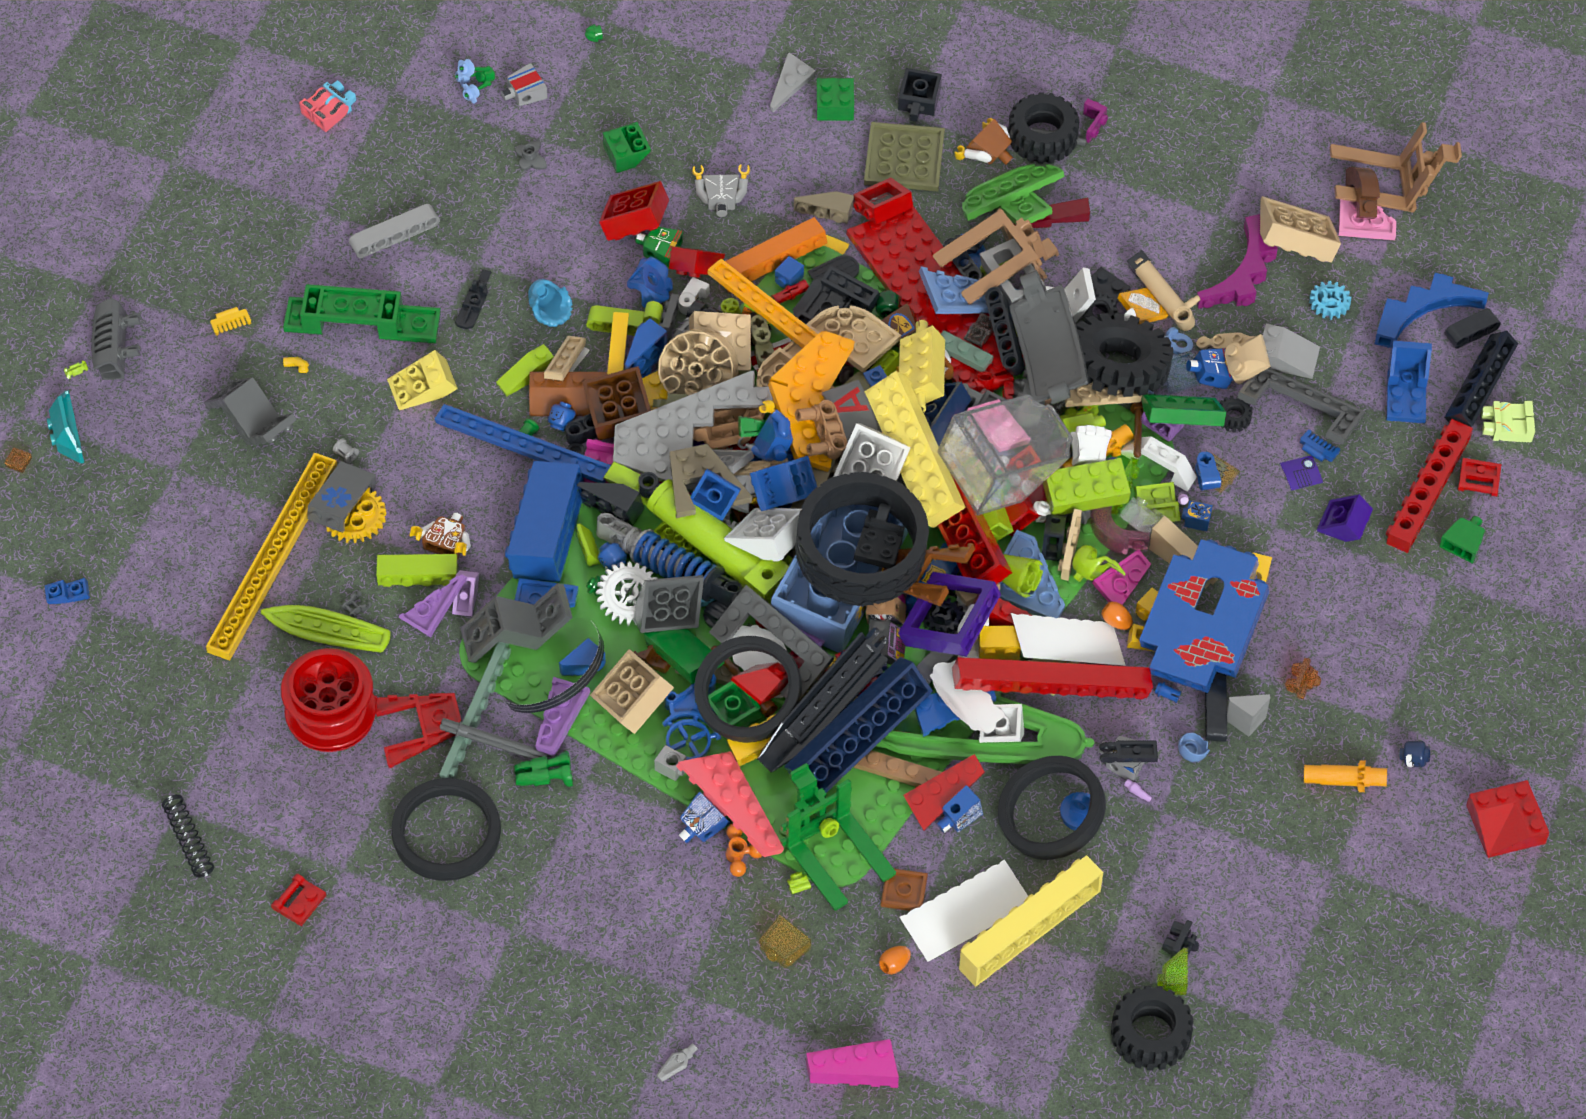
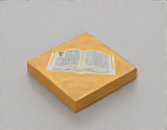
(1144, 305)

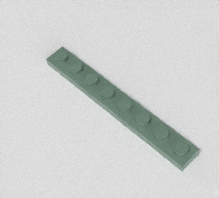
(478, 704)

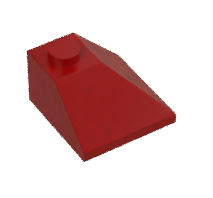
(762, 681)

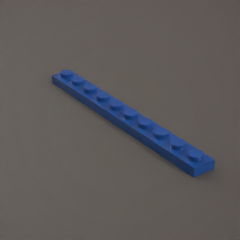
(519, 442)

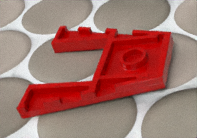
(430, 711)

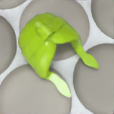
(1088, 565)

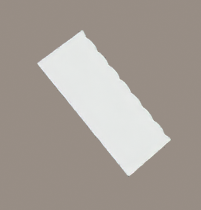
(1067, 639)
(964, 910)

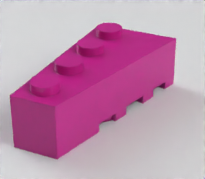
(854, 1065)

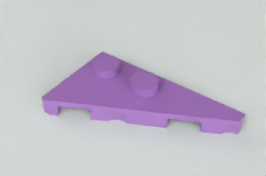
(430, 611)

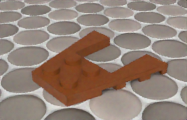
(935, 593)

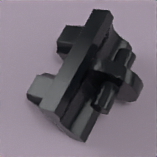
(1182, 931)

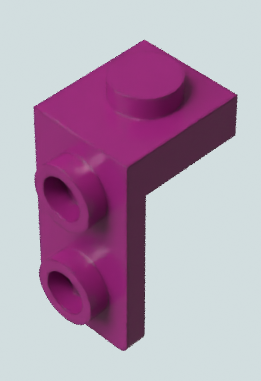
(1097, 112)

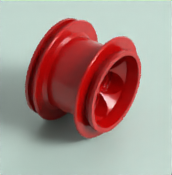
(329, 716)

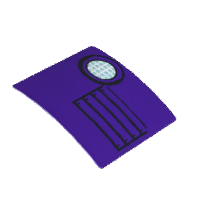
(1301, 472)

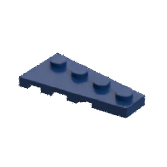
(935, 714)

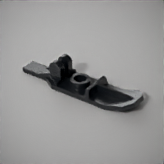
(471, 309)

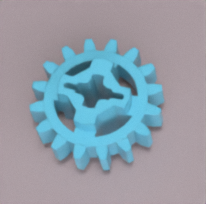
(1330, 300)

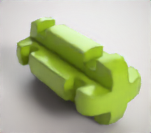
(75, 369)

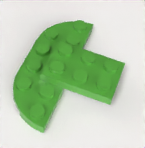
(1013, 194)

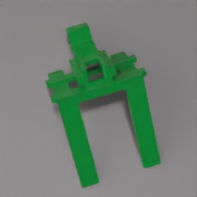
(795, 835)

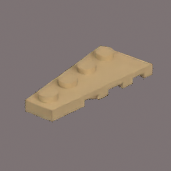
(1087, 396)

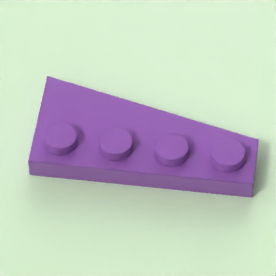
(560, 718)

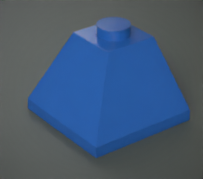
(714, 494)

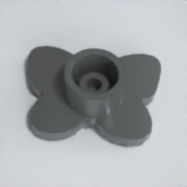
(530, 156)

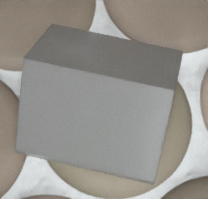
(1247, 712)

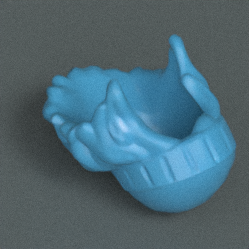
(549, 303)

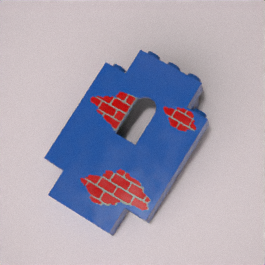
(1195, 644)

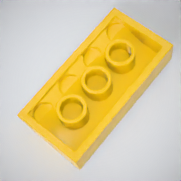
(618, 342)

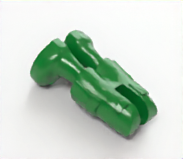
(537, 770)

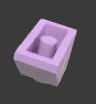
(466, 597)

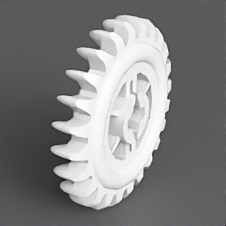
(608, 591)

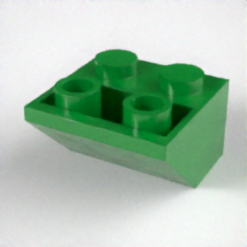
(626, 146)

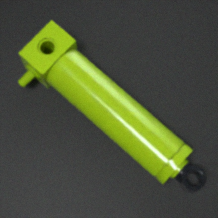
(708, 536)

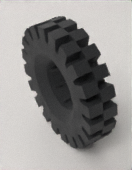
(1145, 345)

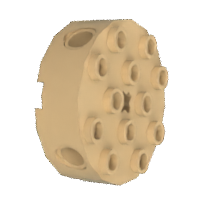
(694, 348)

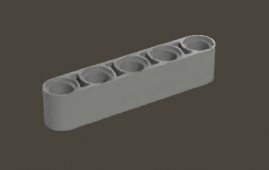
(394, 230)

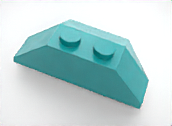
(64, 428)

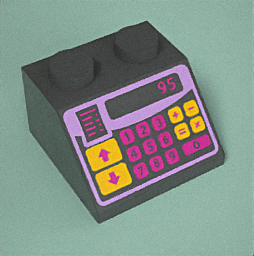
(894, 647)

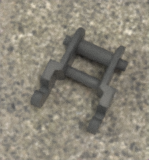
(359, 608)

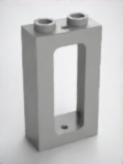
(990, 261)

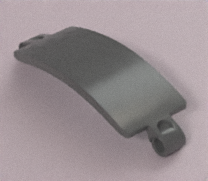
(1048, 341)

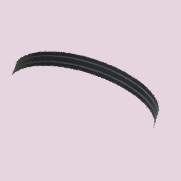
(571, 691)

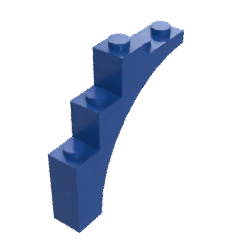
(1420, 301)

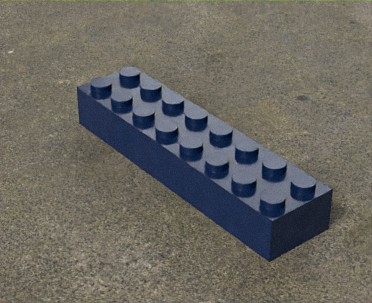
(863, 724)

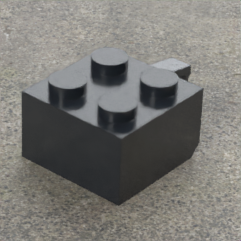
(919, 92)

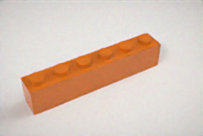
(773, 252)

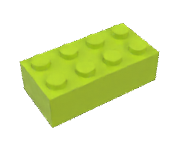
(1087, 487)

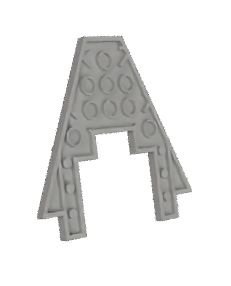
(647, 439)

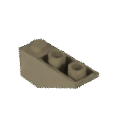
(828, 205)

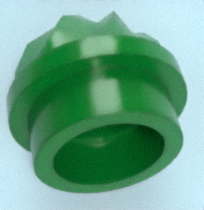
(594, 33)

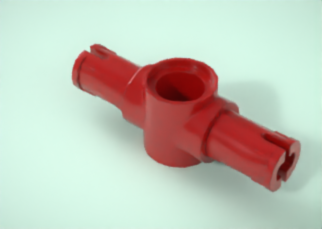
(989, 381)

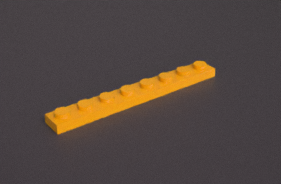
(761, 303)

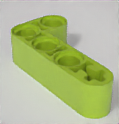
(601, 317)

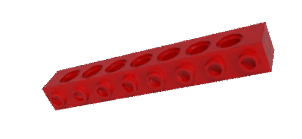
(1404, 538)

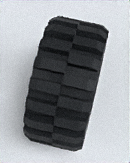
(1043, 109)
(1152, 1003)

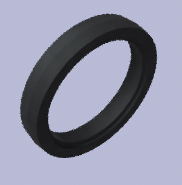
(719, 655)
(437, 788)
(1070, 843)

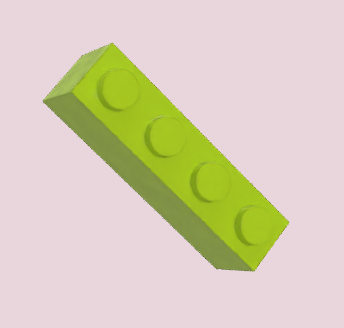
(416, 569)

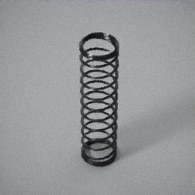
(198, 874)

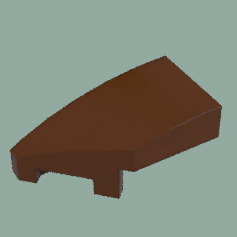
(653, 659)

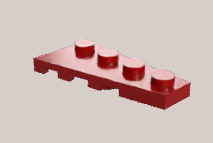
(930, 797)

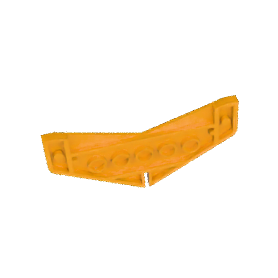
(801, 385)

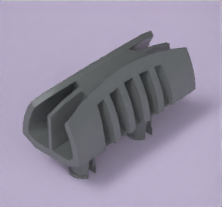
(110, 338)

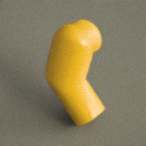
(296, 362)

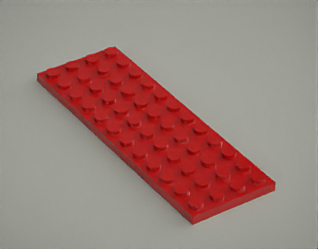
(895, 254)

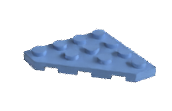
(1045, 599)

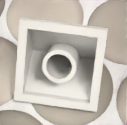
(1009, 728)

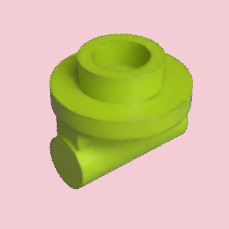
(798, 882)

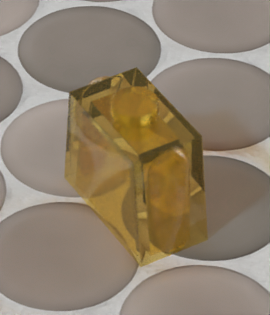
(784, 942)

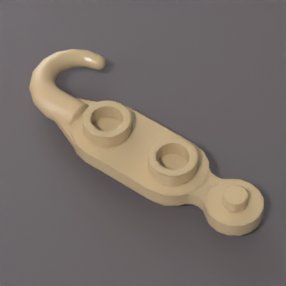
(1221, 340)

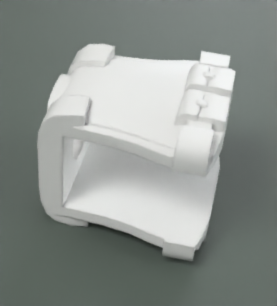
(1089, 444)

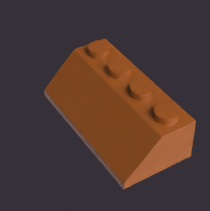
(547, 392)

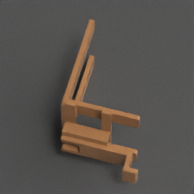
(1424, 171)
(1024, 235)

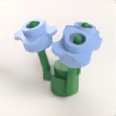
(483, 75)

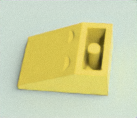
(422, 381)

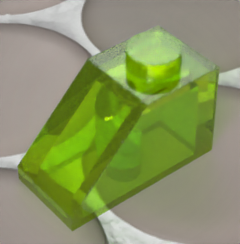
(1175, 973)

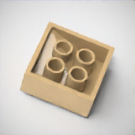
(733, 327)
(631, 691)

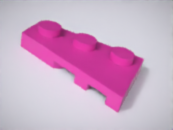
(1119, 587)

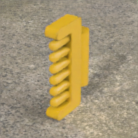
(227, 317)

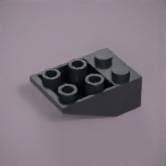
(612, 499)

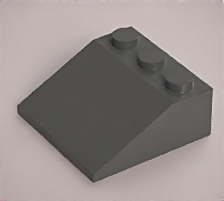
(669, 604)

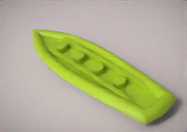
(328, 627)

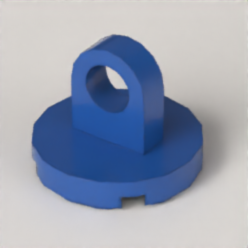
(1074, 809)

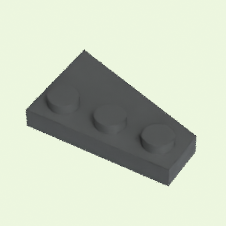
(669, 316)

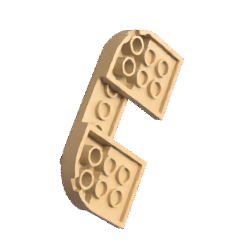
(870, 335)

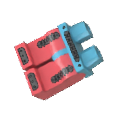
(328, 105)

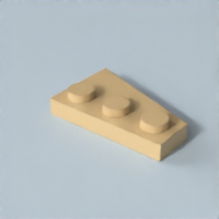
(1070, 547)

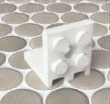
(1079, 293)

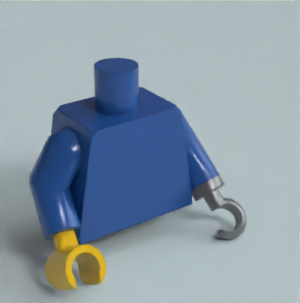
(774, 436)

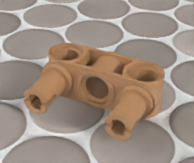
(828, 429)

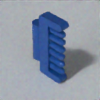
(1317, 450)

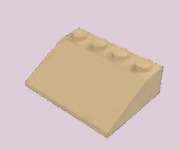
(1298, 230)

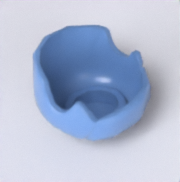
(1193, 747)

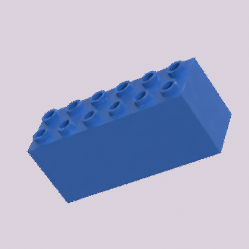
(545, 521)

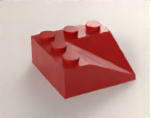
(634, 211)
(1507, 818)

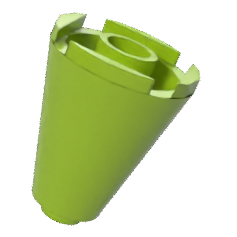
(1024, 576)

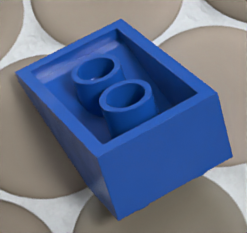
(646, 346)

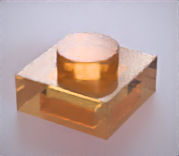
(18, 460)

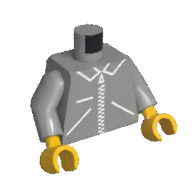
(721, 191)

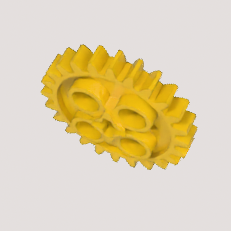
(368, 520)

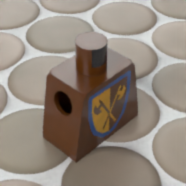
(902, 321)

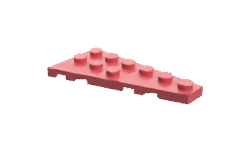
(732, 795)

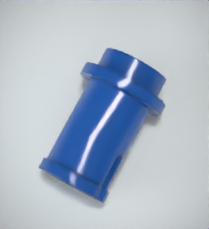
(1167, 691)

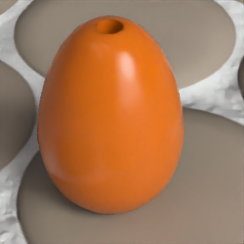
(1117, 616)
(894, 959)

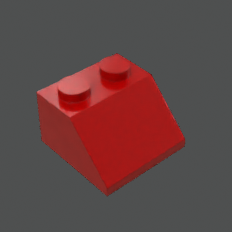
(693, 261)

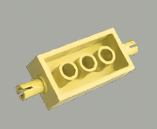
(924, 362)

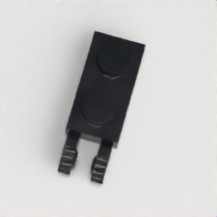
(1129, 751)

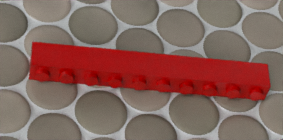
(1052, 678)

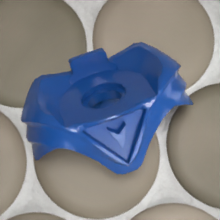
(657, 286)

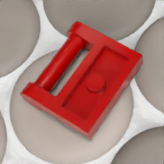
(1479, 471)
(304, 903)

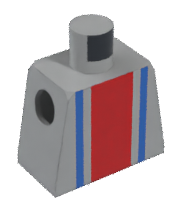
(525, 86)

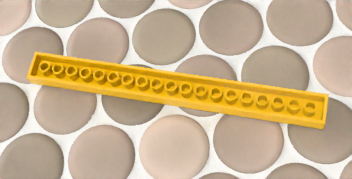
(269, 559)

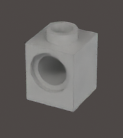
(666, 757)

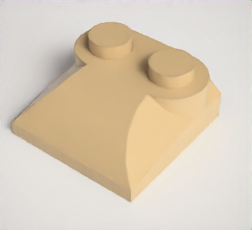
(1247, 358)

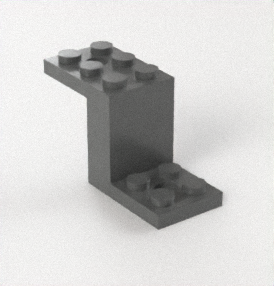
(250, 412)
(516, 622)

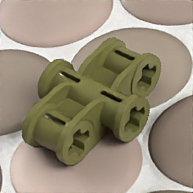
(760, 338)

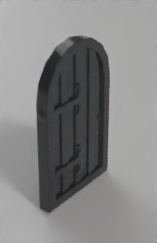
(843, 263)

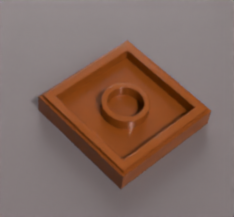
(904, 890)

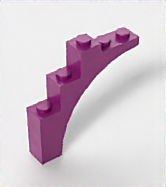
(1251, 271)

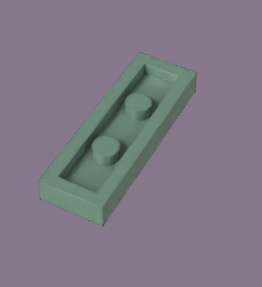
(966, 352)

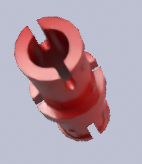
(791, 292)

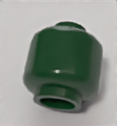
(887, 303)

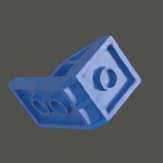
(1408, 381)

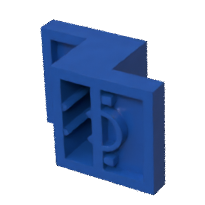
(783, 483)

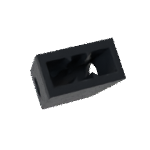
(1053, 528)

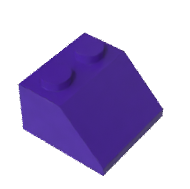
(1345, 518)

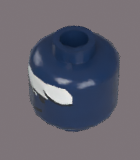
(1415, 753)

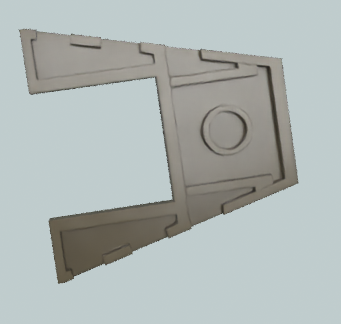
(689, 466)

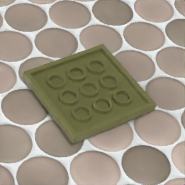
(906, 154)

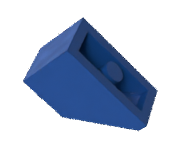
(580, 659)

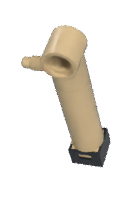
(1162, 291)

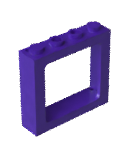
(954, 644)

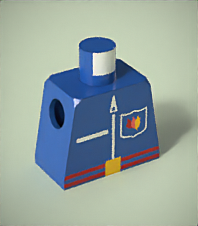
(1211, 368)

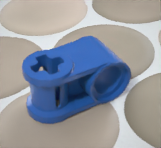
(1207, 472)

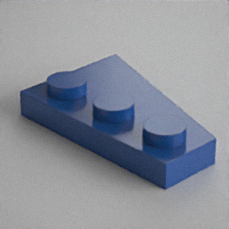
(531, 591)

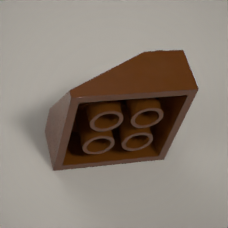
(615, 400)

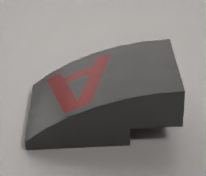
(852, 407)

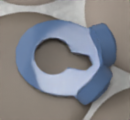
(1173, 334)

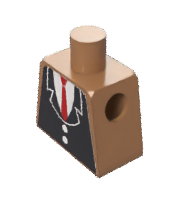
(887, 611)

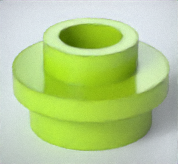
(829, 827)

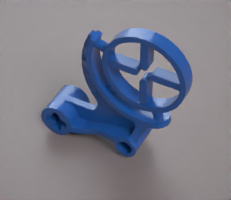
(684, 706)

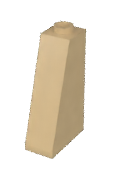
(1170, 541)

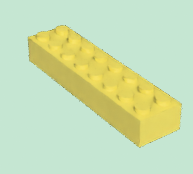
(923, 469)
(1030, 920)

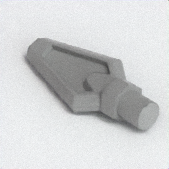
(676, 1063)

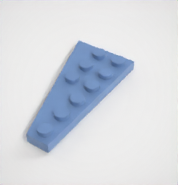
(946, 293)

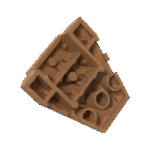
(726, 427)

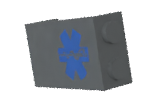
(340, 495)

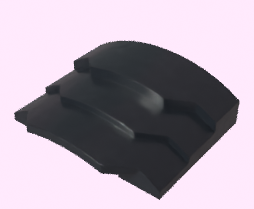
(835, 290)

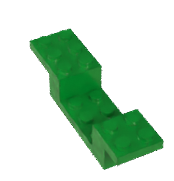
(361, 307)

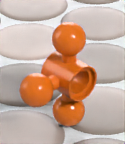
(738, 867)

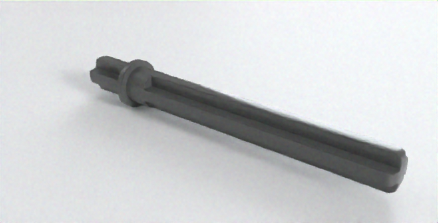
(490, 739)

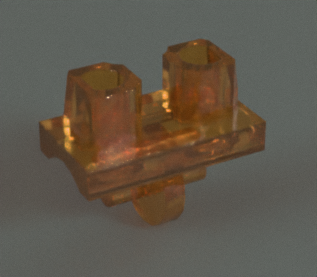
(1306, 678)

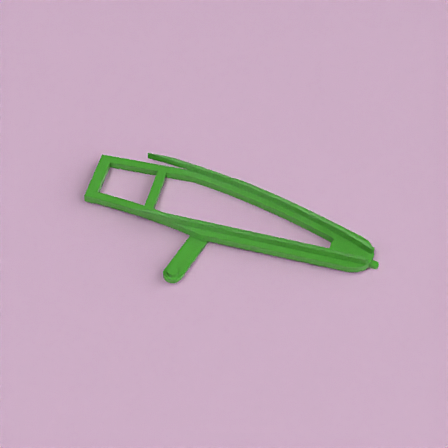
(1055, 735)

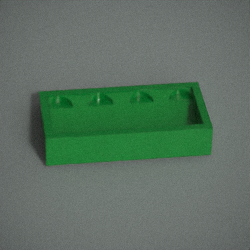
(1183, 410)
(680, 650)

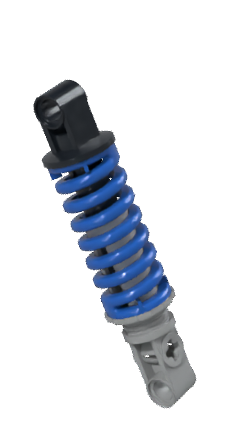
(666, 558)

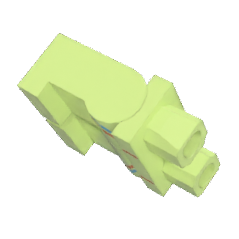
(1509, 421)

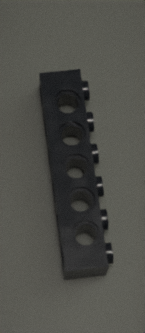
(1482, 378)

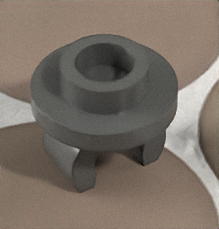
(845, 374)

